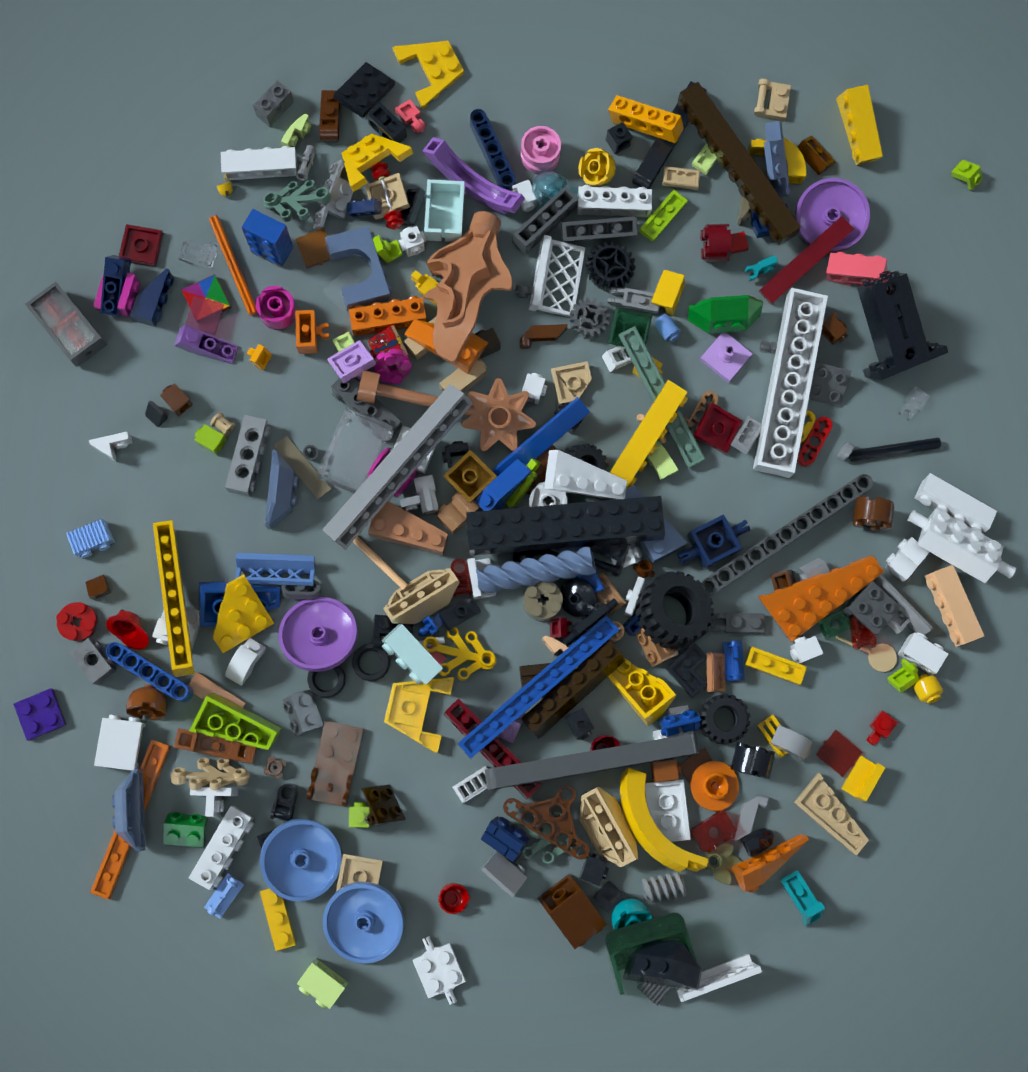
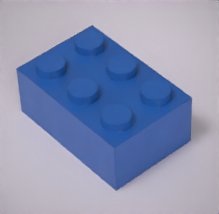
(267, 237)

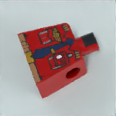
(385, 341)

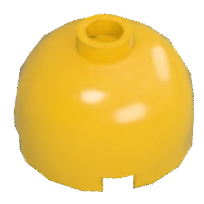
(597, 167)

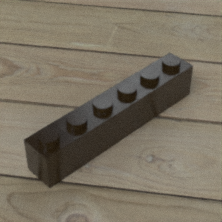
(573, 689)

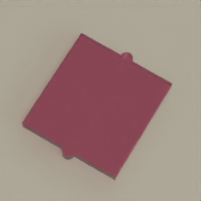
(204, 315)

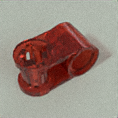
(463, 578)
(861, 633)

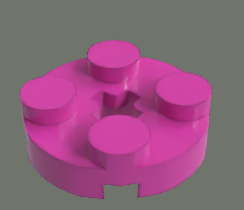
(396, 374)

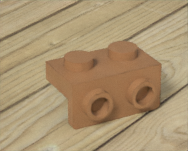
(654, 652)

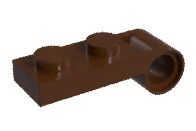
(329, 117)

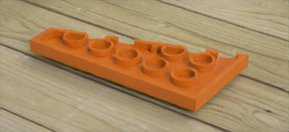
(812, 599)

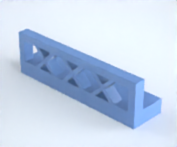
(276, 565)

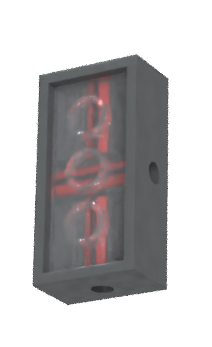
(65, 324)

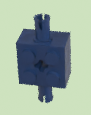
(718, 530)

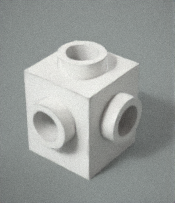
(412, 241)

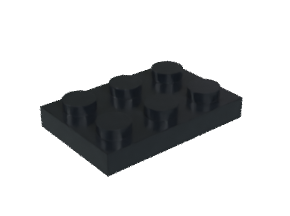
(364, 89)

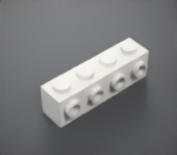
(259, 163)
(614, 201)
(958, 504)
(221, 848)

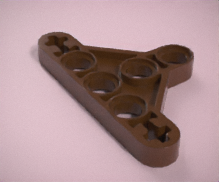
(559, 825)

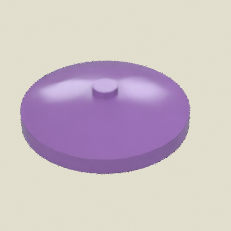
(826, 203)
(318, 634)

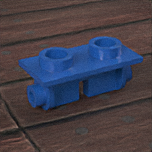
(733, 661)
(687, 720)

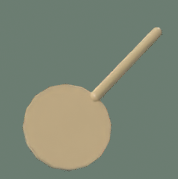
(881, 658)

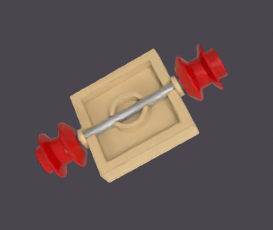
(390, 192)

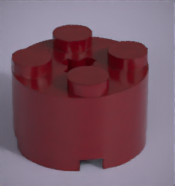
(716, 242)

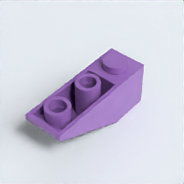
(205, 344)

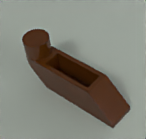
(542, 333)

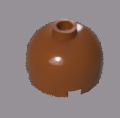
(147, 702)

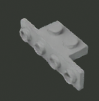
(340, 196)
(906, 614)

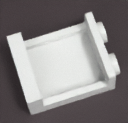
(119, 743)

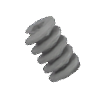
(663, 886)

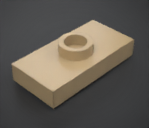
(681, 178)

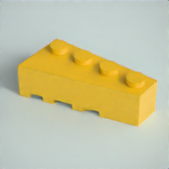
(860, 124)

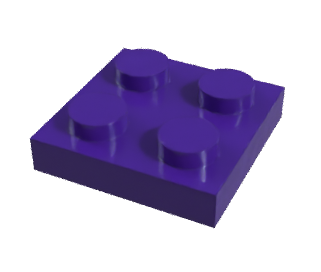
(39, 714)

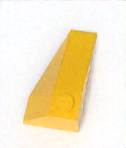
(642, 691)

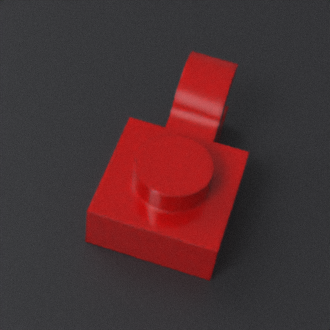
(881, 726)

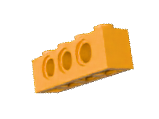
(646, 119)

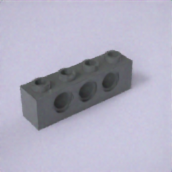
(545, 220)
(599, 229)

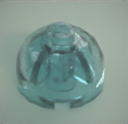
(547, 186)

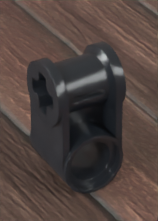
(284, 804)

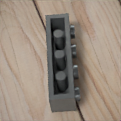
(348, 394)

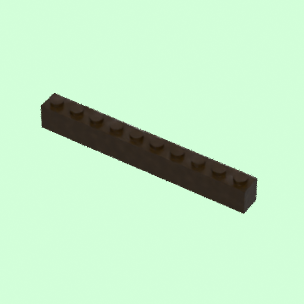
(738, 163)

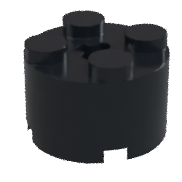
(753, 760)

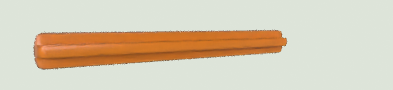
(233, 265)

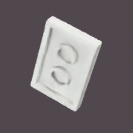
(668, 808)

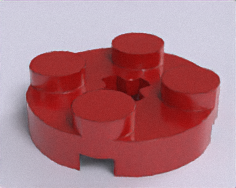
(66, 618)

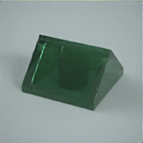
(626, 319)

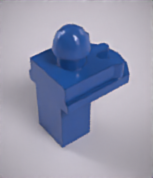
(431, 625)

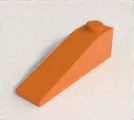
(422, 333)

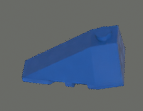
(212, 594)

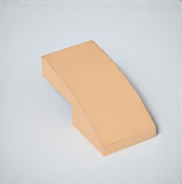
(554, 645)

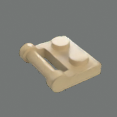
(778, 100)

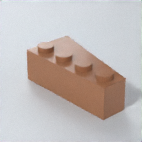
(406, 529)

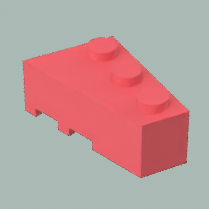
(854, 268)

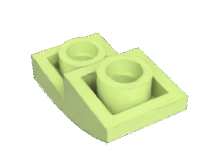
(297, 129)

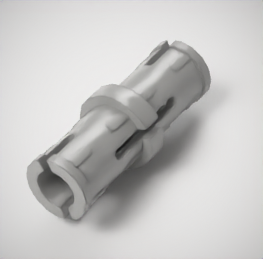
(306, 163)

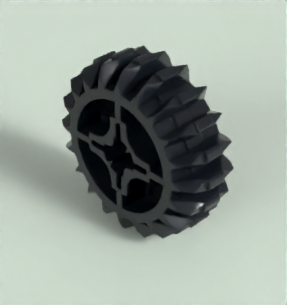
(597, 258)

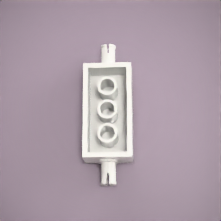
(961, 545)

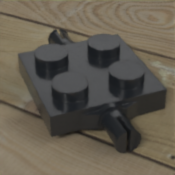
(595, 615)

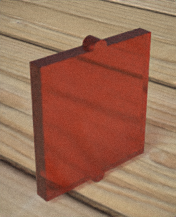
(839, 753)

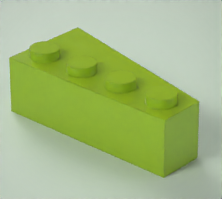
(233, 723)

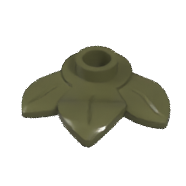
(724, 862)

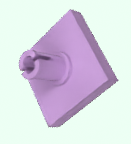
(726, 356)
(351, 362)

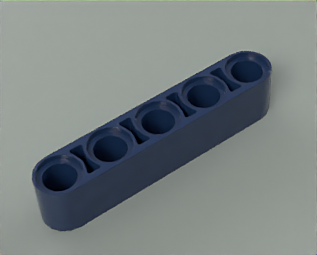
(492, 143)

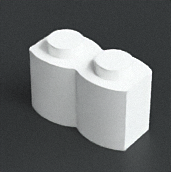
(906, 559)

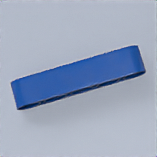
(141, 668)

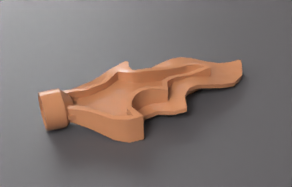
(469, 272)

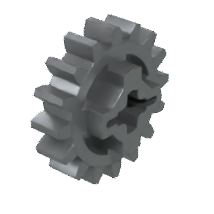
(593, 311)

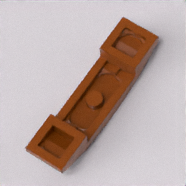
(214, 746)

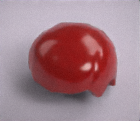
(453, 898)

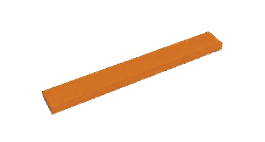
(118, 847)

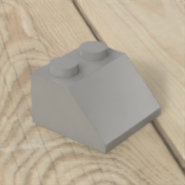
(504, 873)

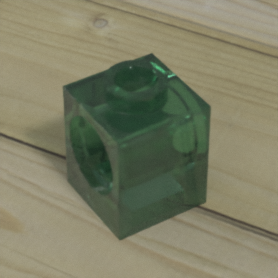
(826, 626)

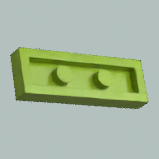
(663, 216)

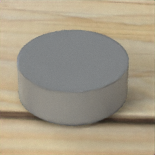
(846, 450)

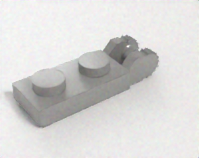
(633, 300)

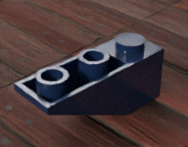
(113, 281)
(150, 301)

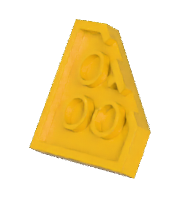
(239, 615)

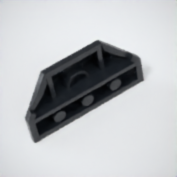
(663, 964)

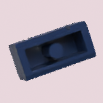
(505, 838)

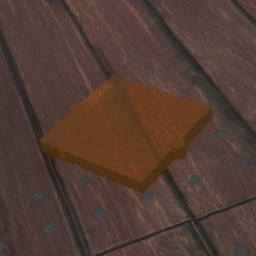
(313, 248)

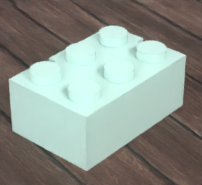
(445, 214)
(411, 655)

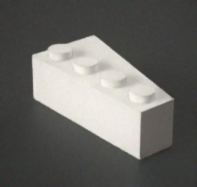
(579, 477)

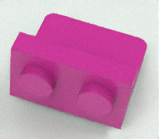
(128, 295)

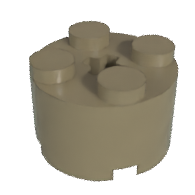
(537, 610)

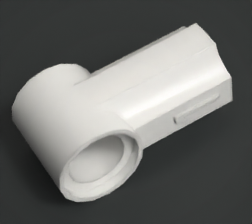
(426, 490)

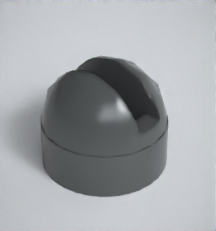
(314, 451)

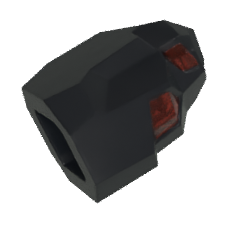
(757, 841)

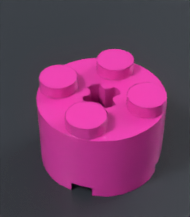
(268, 300)

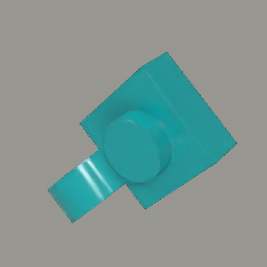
(764, 266)

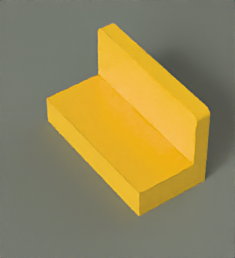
(669, 291)
(862, 779)

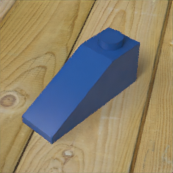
(503, 486)

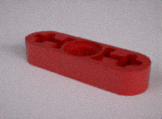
(804, 450)

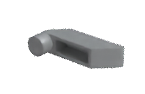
(747, 815)

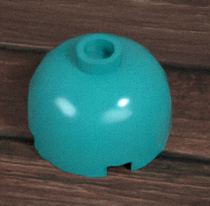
(629, 912)

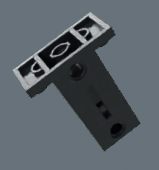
(894, 325)

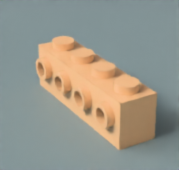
(954, 606)

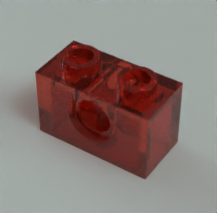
(701, 835)

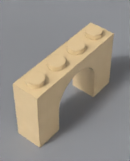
(459, 378)

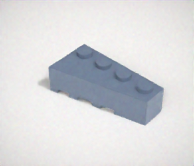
(659, 549)

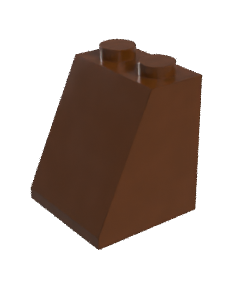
(572, 911)

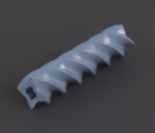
(532, 571)

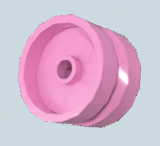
(540, 149)

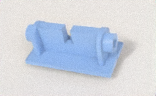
(223, 896)

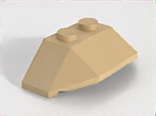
(422, 597)
(607, 827)

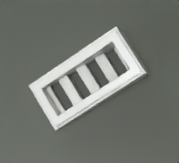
(612, 359)
(463, 799)

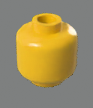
(928, 689)

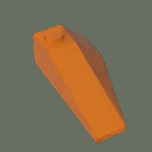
(759, 868)

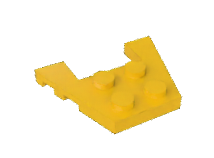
(438, 64)
(369, 152)
(408, 709)

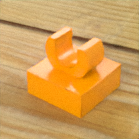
(259, 356)

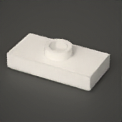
(632, 596)

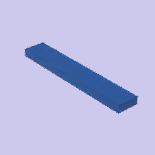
(546, 435)

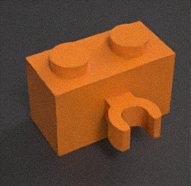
(308, 331)

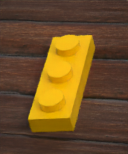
(775, 665)
(278, 920)

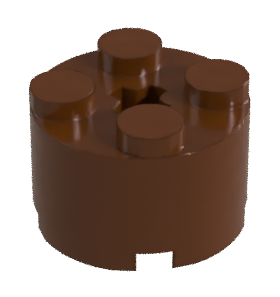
(873, 514)

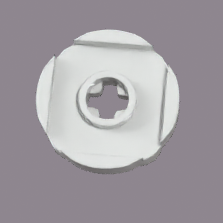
(539, 493)

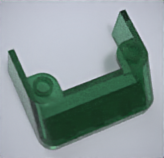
(664, 927)

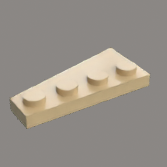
(826, 810)

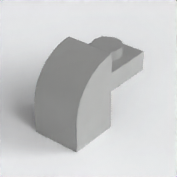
(792, 743)

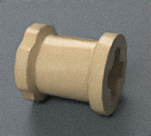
(222, 424)

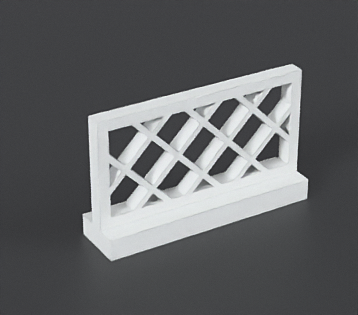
(543, 270)
(721, 975)

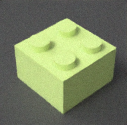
(322, 984)

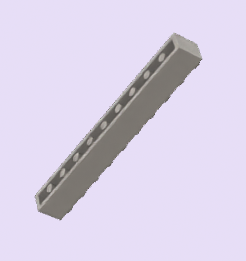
(397, 466)

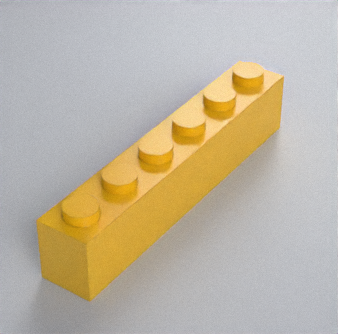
(648, 432)

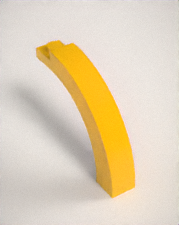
(646, 832)

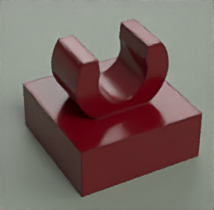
(558, 628)

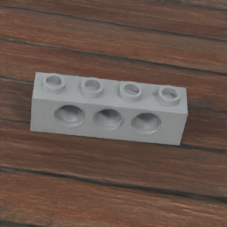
(249, 427)

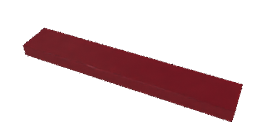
(806, 260)

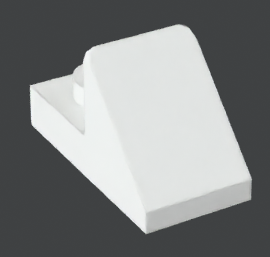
(108, 443)

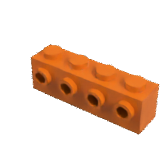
(381, 316)

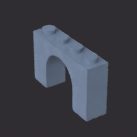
(360, 244)

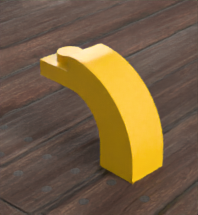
(794, 159)

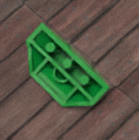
(725, 313)

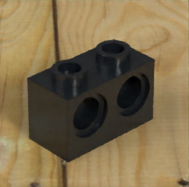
(386, 124)

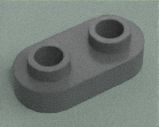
(301, 591)

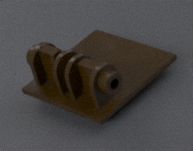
(383, 805)

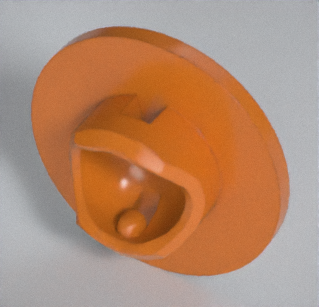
(722, 792)

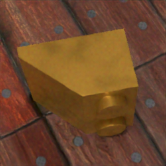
(469, 476)

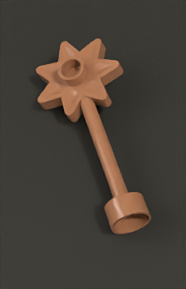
(494, 415)

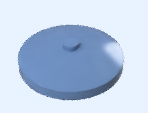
(300, 860)
(363, 922)

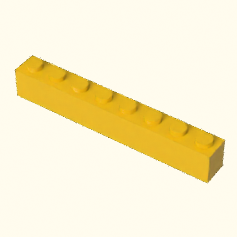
(173, 599)

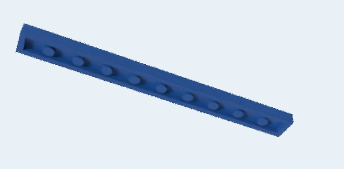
(538, 687)

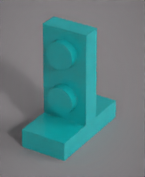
(803, 898)

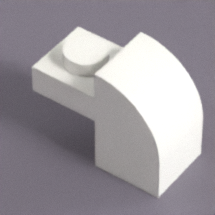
(244, 660)

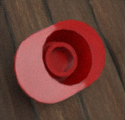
(128, 630)

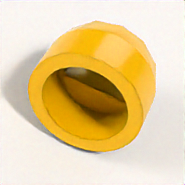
(225, 187)

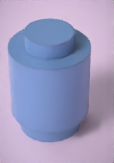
(667, 328)

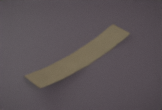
(301, 467)

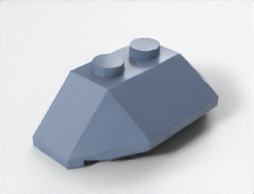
(281, 491)
(129, 810)

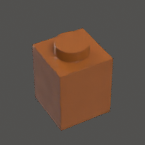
(665, 770)

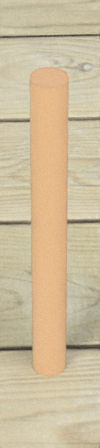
(380, 563)

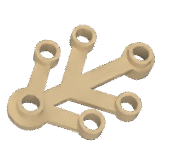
(212, 776)

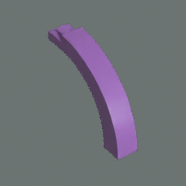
(475, 185)

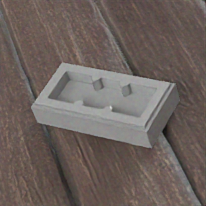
(747, 435)

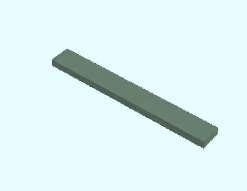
(654, 384)

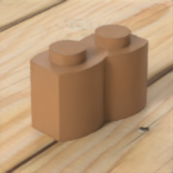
(454, 515)

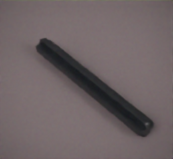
(894, 449)

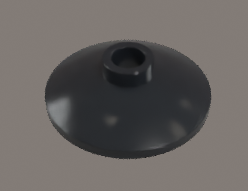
(585, 597)

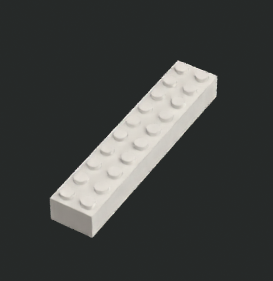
(790, 383)

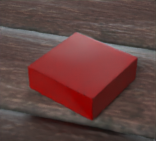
(739, 242)

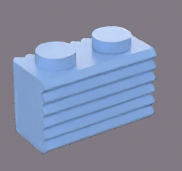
(90, 538)

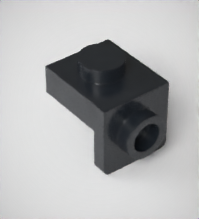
(456, 449)

